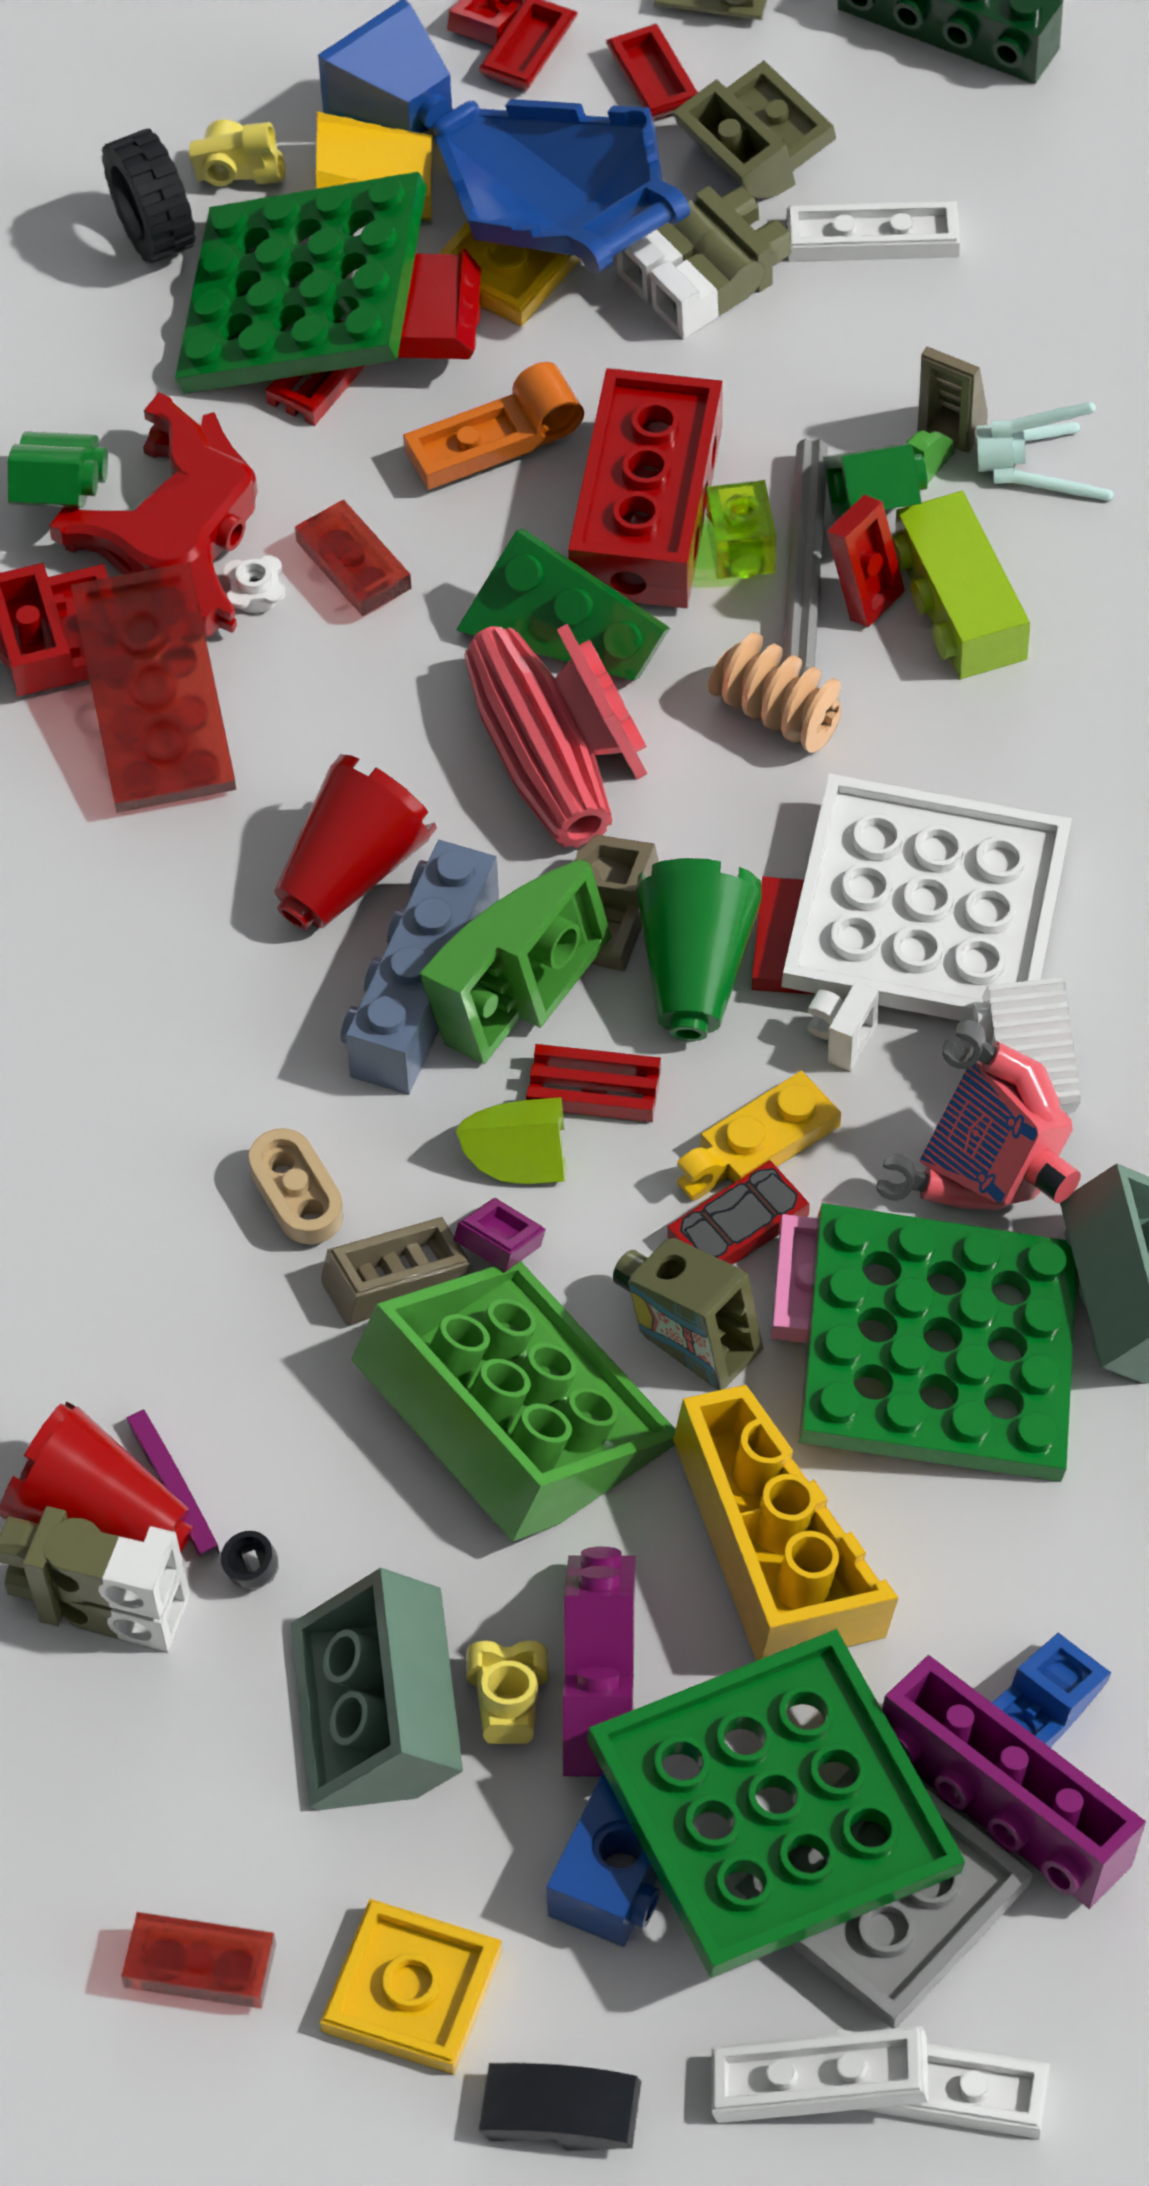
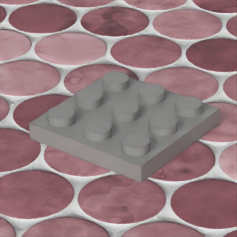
(910, 1945)

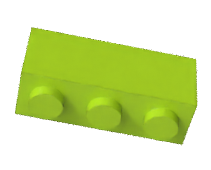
(960, 585)

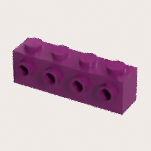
(1012, 1783)

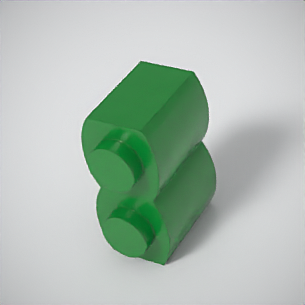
(55, 469)

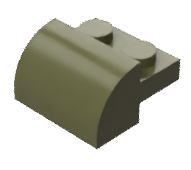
(756, 129)

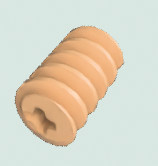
(777, 692)

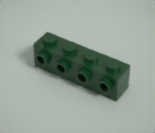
(1000, 34)

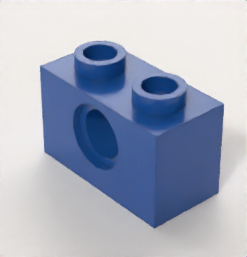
(591, 1892)

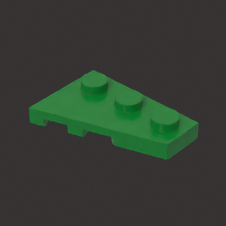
(543, 590)

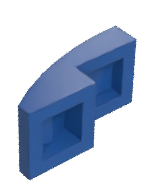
(1053, 1689)

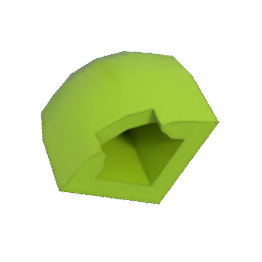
(517, 1141)

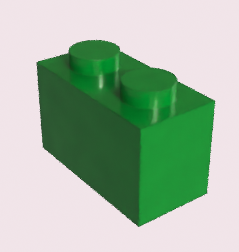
(882, 473)

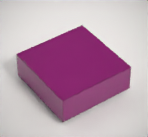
(499, 1234)

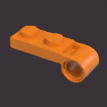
(482, 437)

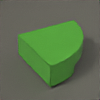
(934, 448)

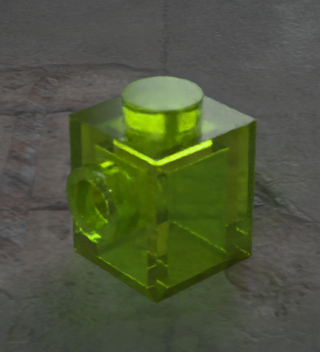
(741, 529)

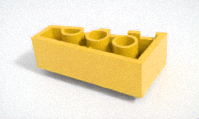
(772, 1532)

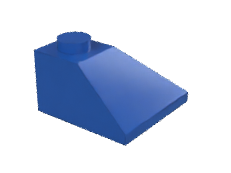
(386, 73)

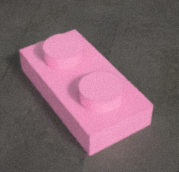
(793, 1278)

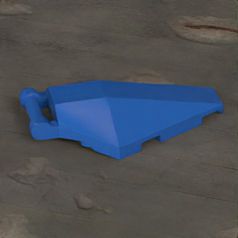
(558, 177)

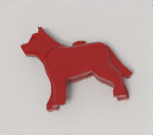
(184, 518)

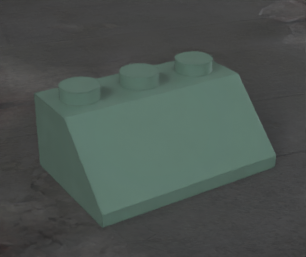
(1111, 1253)
(376, 1693)

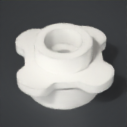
(258, 595)

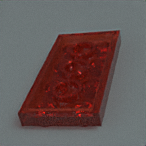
(153, 687)

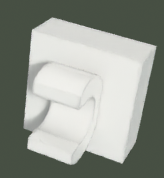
(845, 1022)

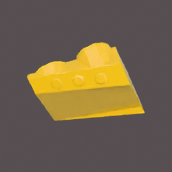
(366, 151)

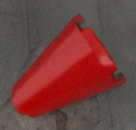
(349, 843)
(92, 1478)

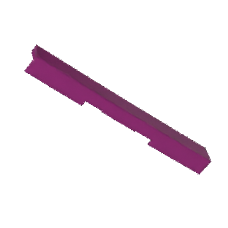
(171, 1478)

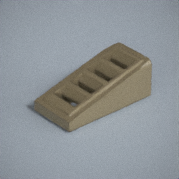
(951, 398)
(356, 1286)

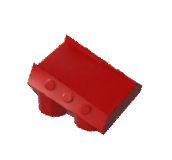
(442, 307)

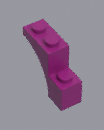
(597, 1649)

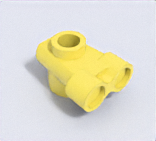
(237, 153)
(507, 1687)

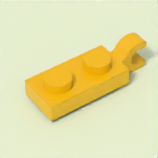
(764, 1130)

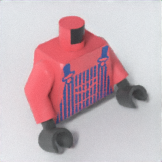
(996, 1135)

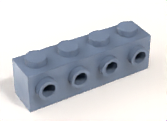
(395, 1021)

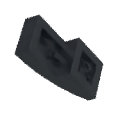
(560, 2102)

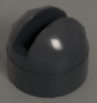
(236, 1565)

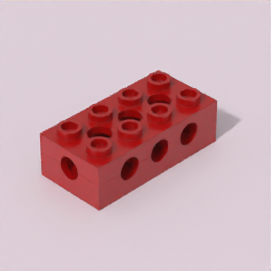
(662, 425)

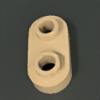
(299, 1190)

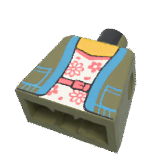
(693, 1308)

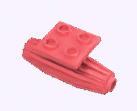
(553, 728)

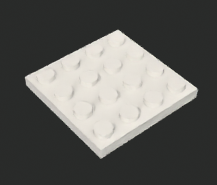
(924, 897)

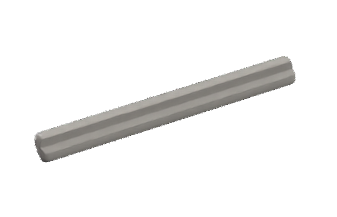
(805, 553)

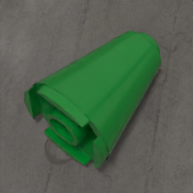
(695, 939)

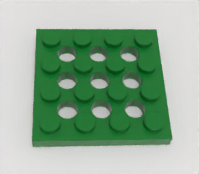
(278, 224)
(902, 1422)
(792, 1903)

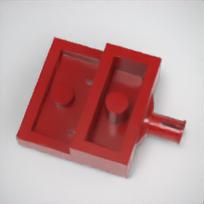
(41, 627)

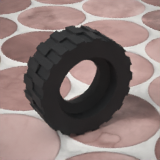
(148, 195)

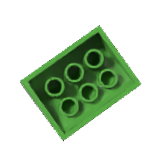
(511, 1396)

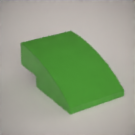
(516, 960)

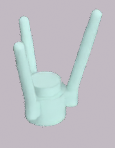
(1004, 445)

